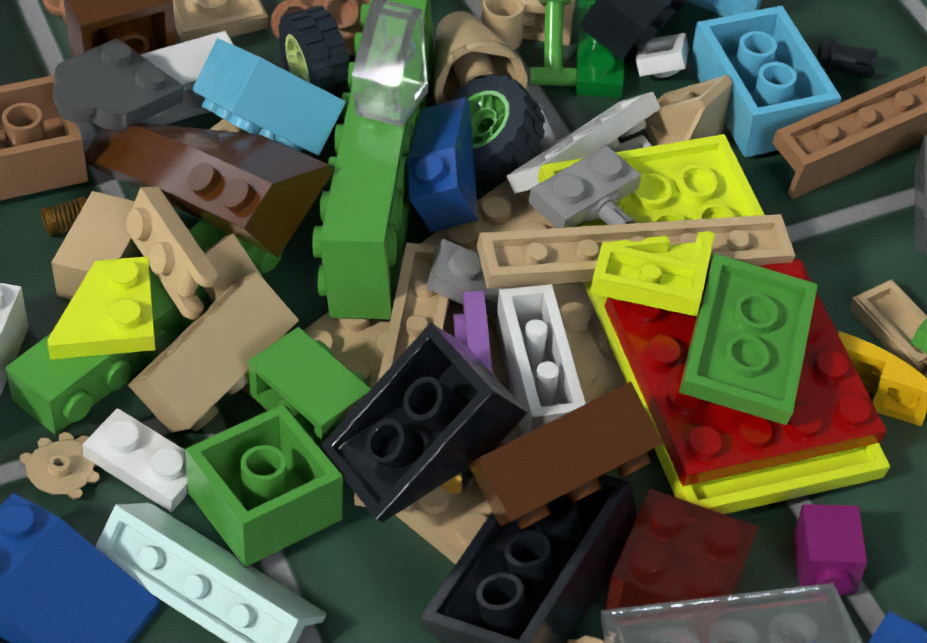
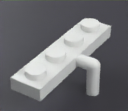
(619, 120)

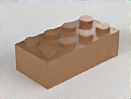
(36, 143)

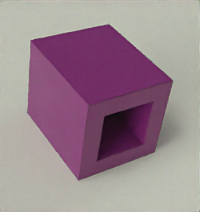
(830, 547)

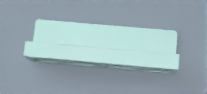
(203, 578)

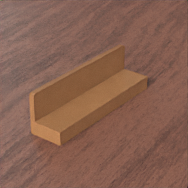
(855, 132)

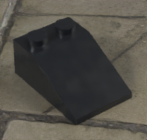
(421, 424)

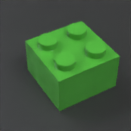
(264, 484)

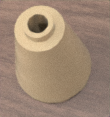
(470, 51)

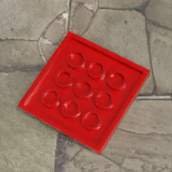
(718, 441)

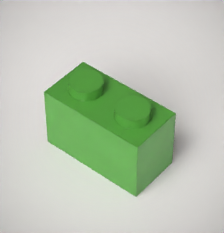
(307, 382)

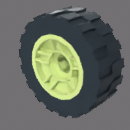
(315, 49)

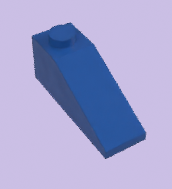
(443, 166)

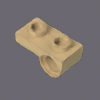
(522, 20)

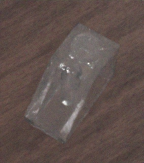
(390, 63)

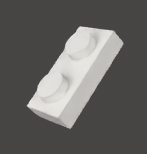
(139, 459)

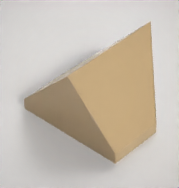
(690, 112)

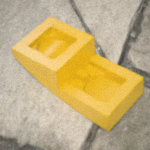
(897, 386)

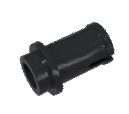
(844, 58)

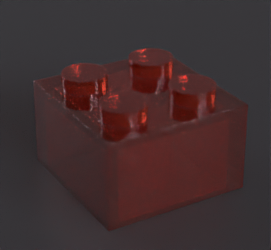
(680, 554)

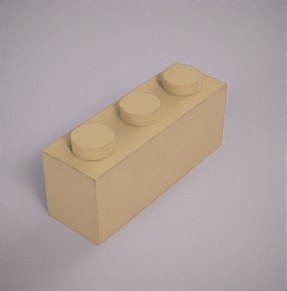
(213, 354)

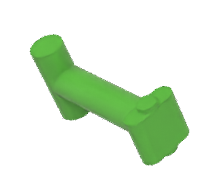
(552, 73)

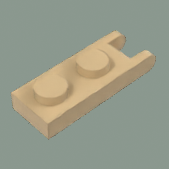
(170, 250)

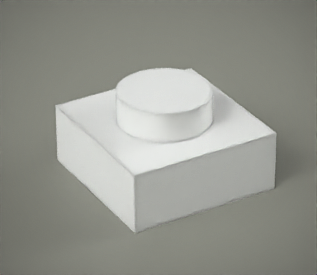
(663, 56)

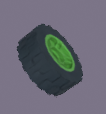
(503, 126)

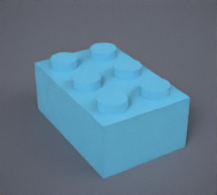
(770, 71)
(266, 99)

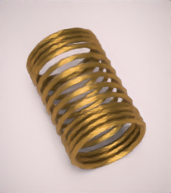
(50, 220)

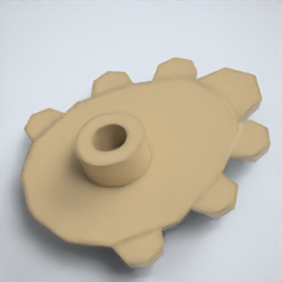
(60, 466)

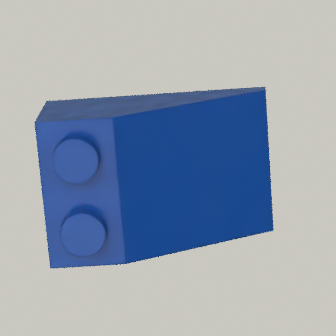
(62, 585)

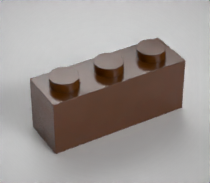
(566, 457)

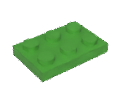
(749, 339)

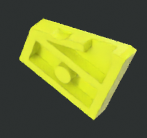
(654, 272)
(107, 312)

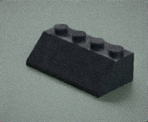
(535, 578)

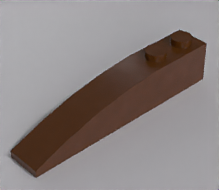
(218, 176)

